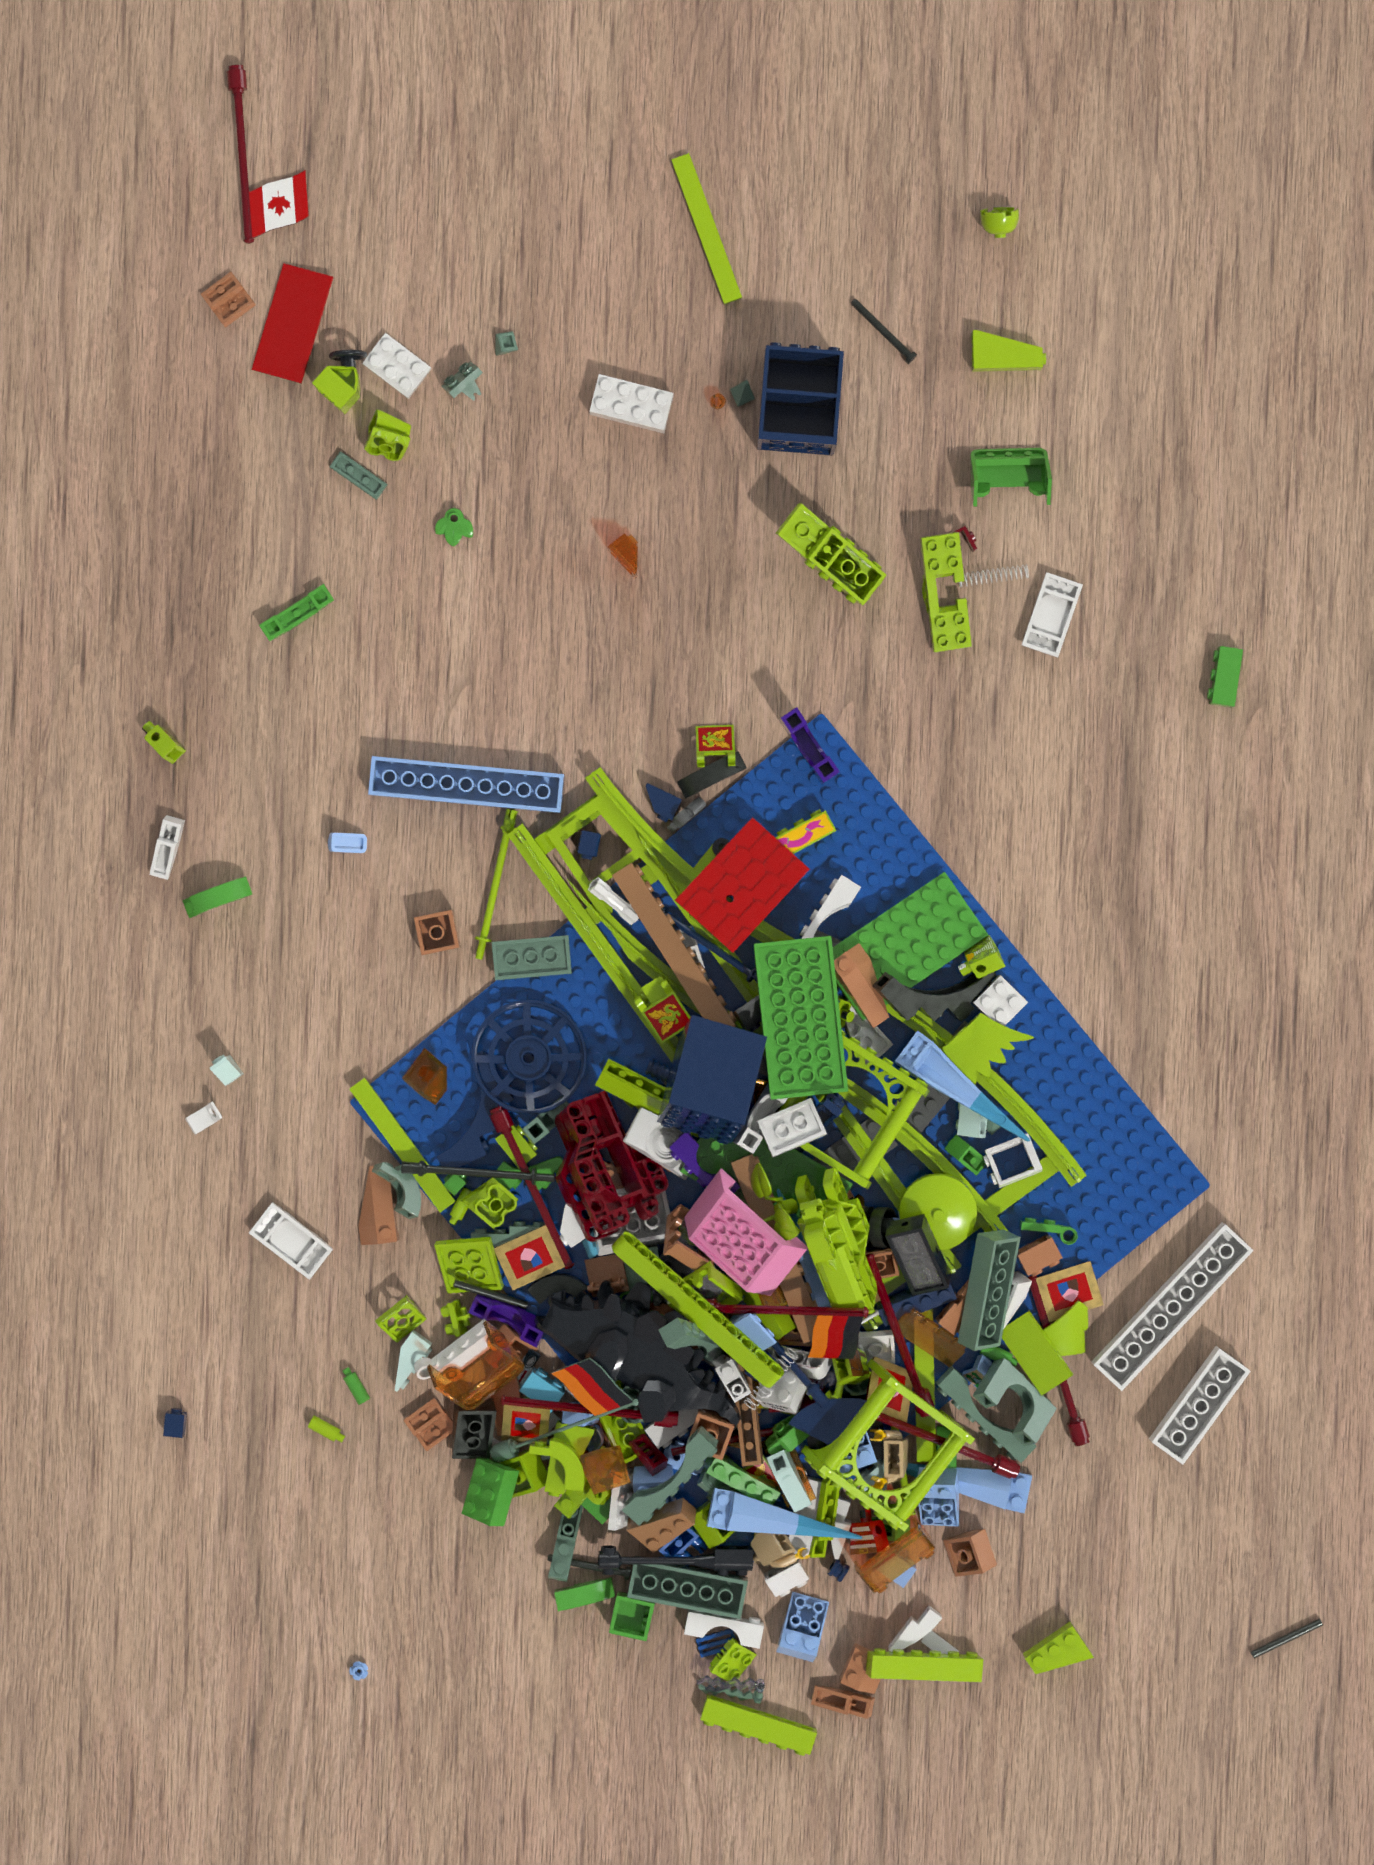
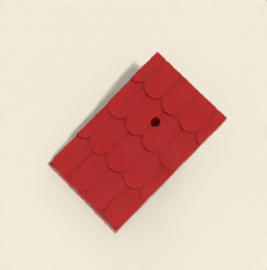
(751, 870)

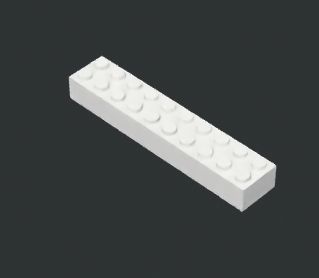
(1172, 1306)

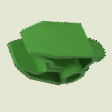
(785, 1437)

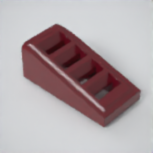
(654, 1464)

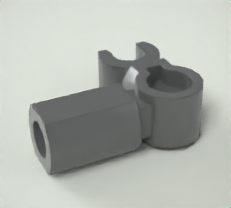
(686, 814)

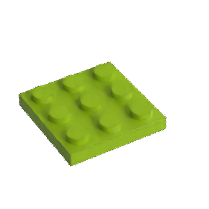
(470, 1262)

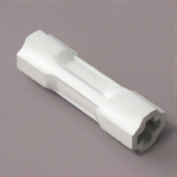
(604, 892)

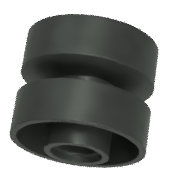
(878, 1221)

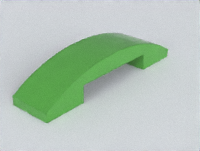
(297, 613)

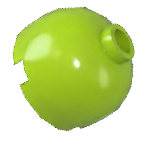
(999, 221)

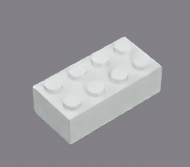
(631, 403)

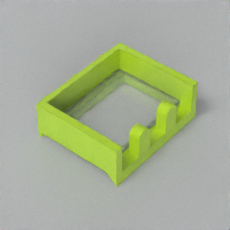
(713, 1285)

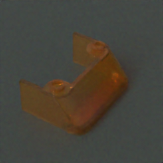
(481, 1377)
(896, 1558)

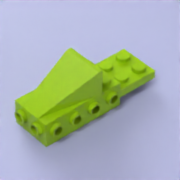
(831, 555)

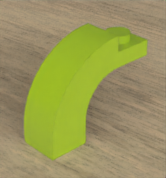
(569, 1459)

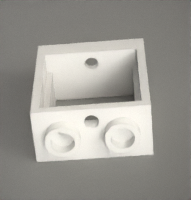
(995, 1176)

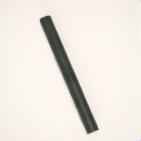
(490, 1294)
(1286, 1638)

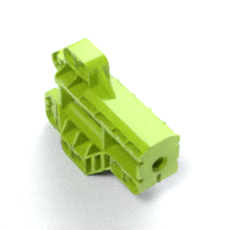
(837, 1242)

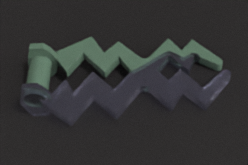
(757, 1696)

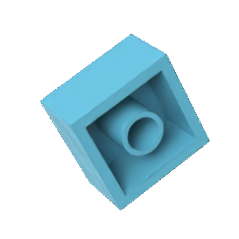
(542, 1387)

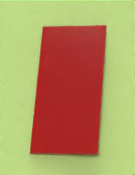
(292, 323)

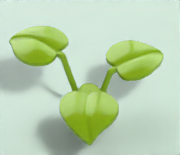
(783, 1209)

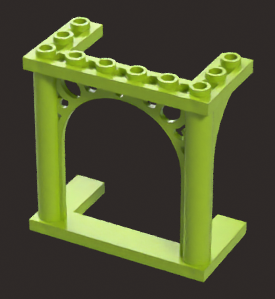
(893, 1122)
(830, 1458)

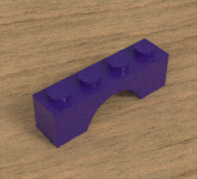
(686, 1148)
(516, 1317)

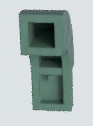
(406, 1188)

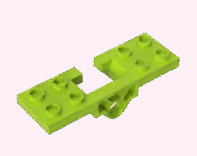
(947, 623)

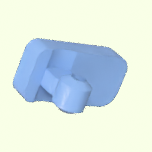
(347, 842)

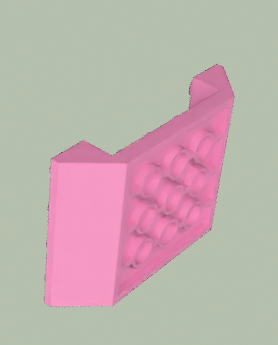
(740, 1239)

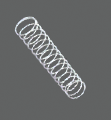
(1026, 571)
(796, 1356)

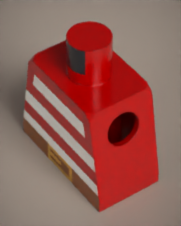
(872, 1532)

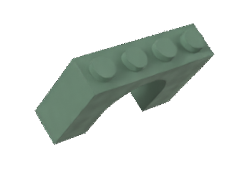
(1036, 1408)

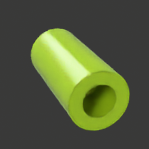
(459, 1209)
(326, 1429)

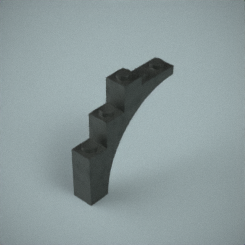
(932, 1003)

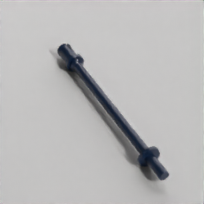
(751, 973)
(811, 1388)

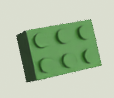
(490, 1492)

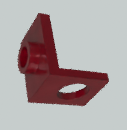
(969, 536)

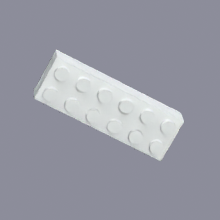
(1199, 1405)

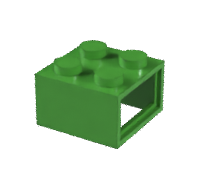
(631, 1617)

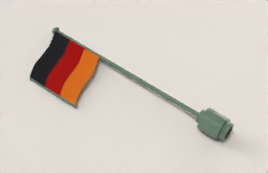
(590, 1387)

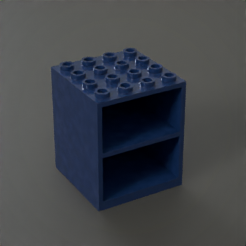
(800, 399)
(711, 1080)

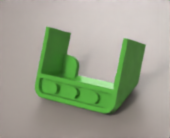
(1010, 469)

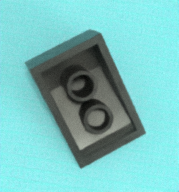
(473, 1431)

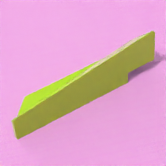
(826, 1514)

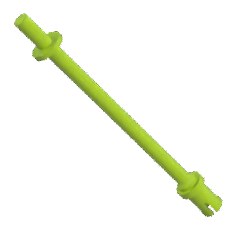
(507, 827)

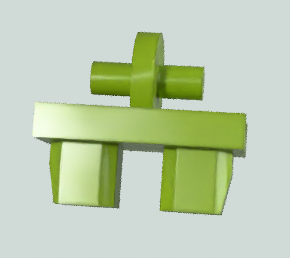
(458, 1316)

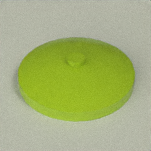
(946, 1205)

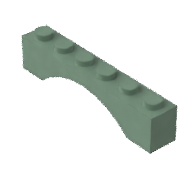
(684, 1333)
(957, 1387)
(644, 1502)

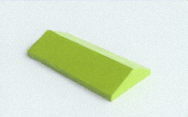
(622, 1433)

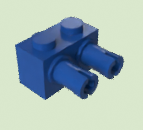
(678, 1545)

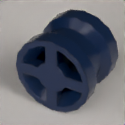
(838, 1570)

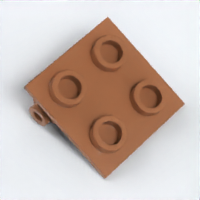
(606, 1268)

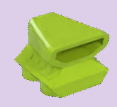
(387, 436)
(491, 1202)

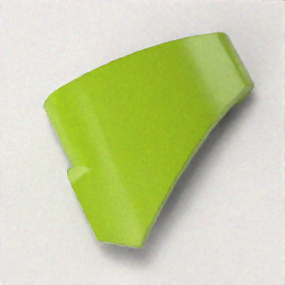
(1068, 1331)

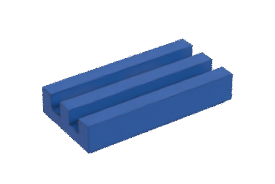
(715, 1643)

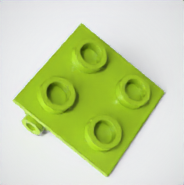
(733, 1661)

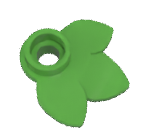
(454, 529)

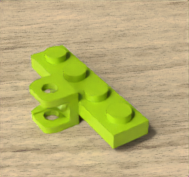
(572, 1499)

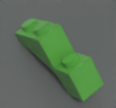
(546, 1167)

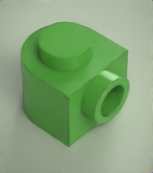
(455, 1183)

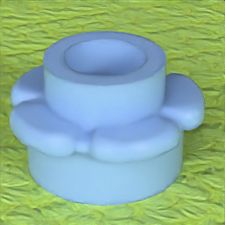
(358, 1665)

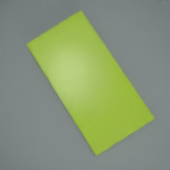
(1035, 1353)

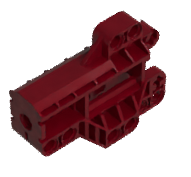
(583, 1148)

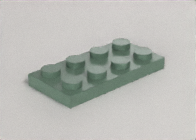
(531, 957)

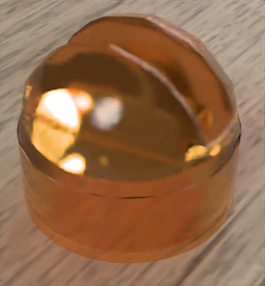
(721, 401)

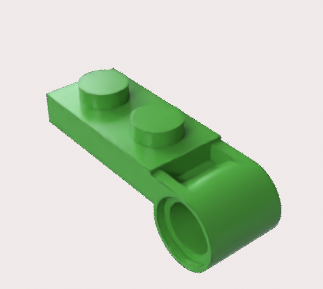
(1048, 1226)

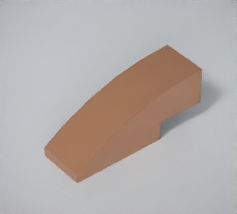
(843, 1701)

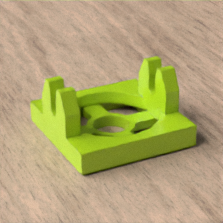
(406, 1327)

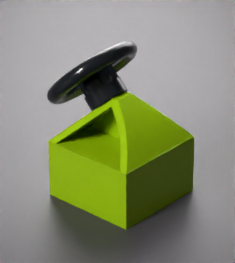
(341, 382)

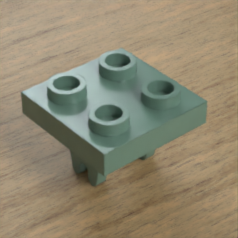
(463, 381)

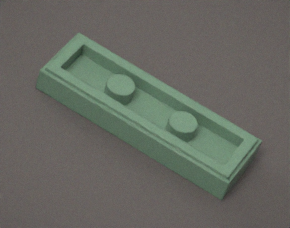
(358, 475)

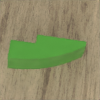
(584, 1593)

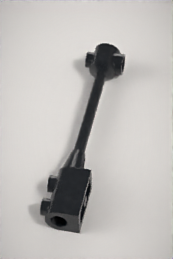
(721, 1560)

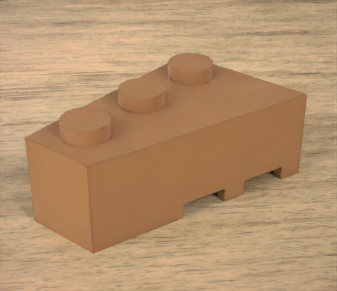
(664, 1525)

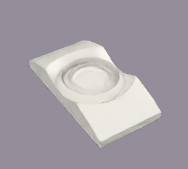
(1052, 614)
(654, 1140)
(291, 1240)

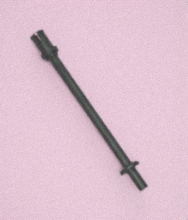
(422, 1168)

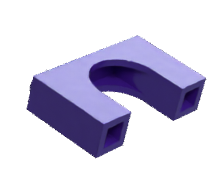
(808, 746)

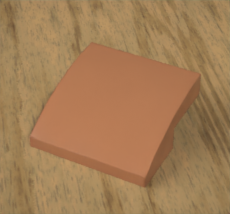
(228, 299)
(430, 1424)

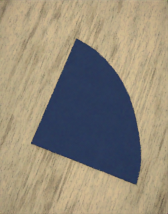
(827, 1422)

